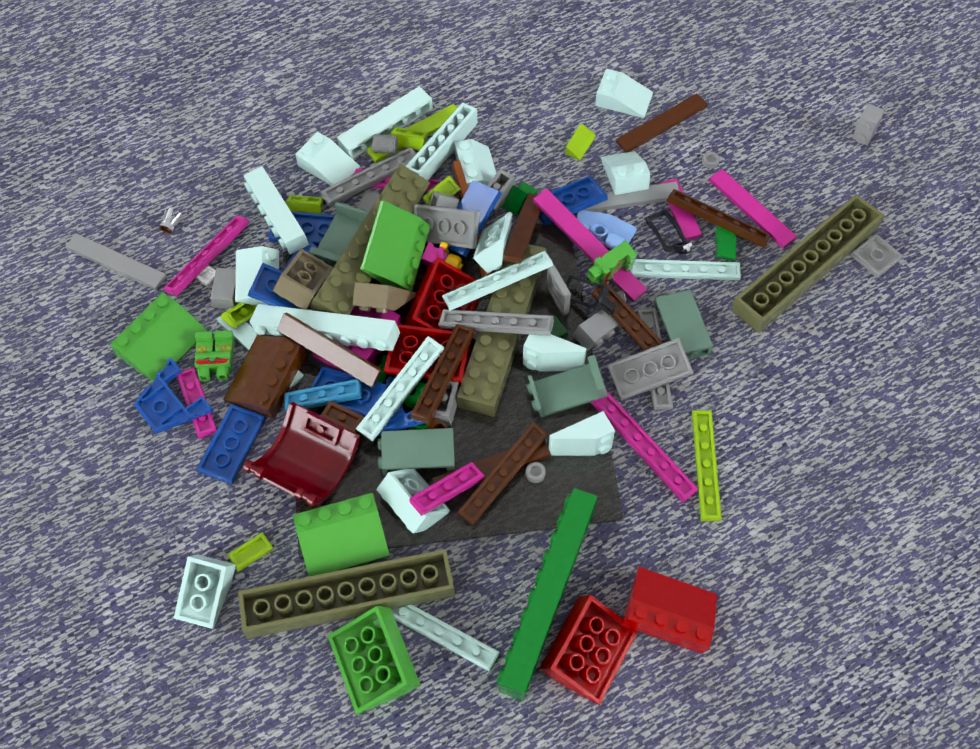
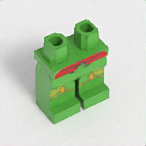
(612, 262)
(214, 354)

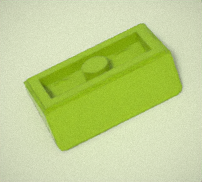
(410, 138)
(579, 142)
(305, 204)
(238, 314)

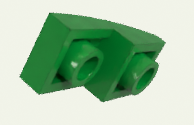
(725, 244)

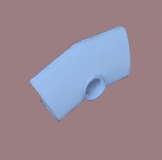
(607, 228)

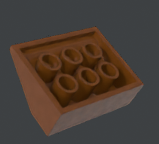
(266, 374)

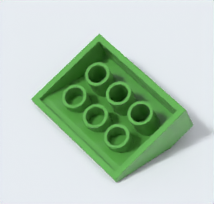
(395, 247)
(157, 335)
(341, 535)
(373, 659)

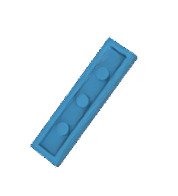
(323, 394)

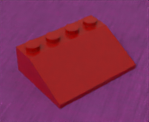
(429, 303)
(408, 343)
(671, 610)
(588, 649)

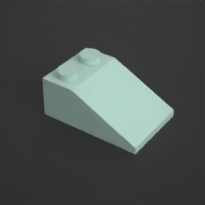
(623, 94)
(325, 160)
(626, 172)
(552, 354)
(584, 438)
(203, 590)

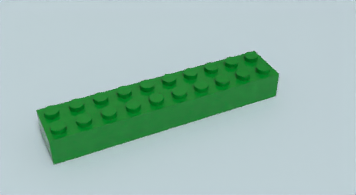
(546, 598)

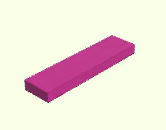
(684, 219)
(192, 391)
(446, 488)

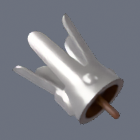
(166, 225)

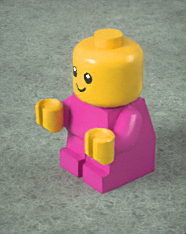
(432, 253)

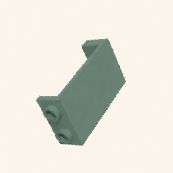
(339, 233)
(684, 322)
(567, 389)
(416, 449)

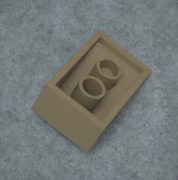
(302, 279)
(380, 297)

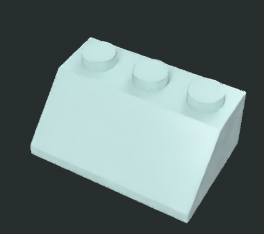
(475, 161)
(493, 244)
(247, 266)
(397, 490)

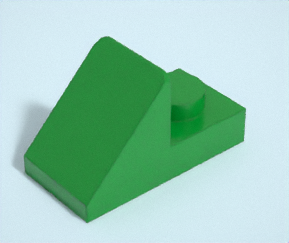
(516, 198)

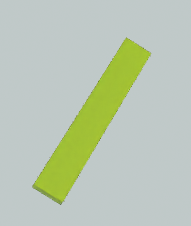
(429, 125)
(706, 465)

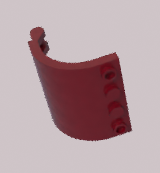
(306, 456)

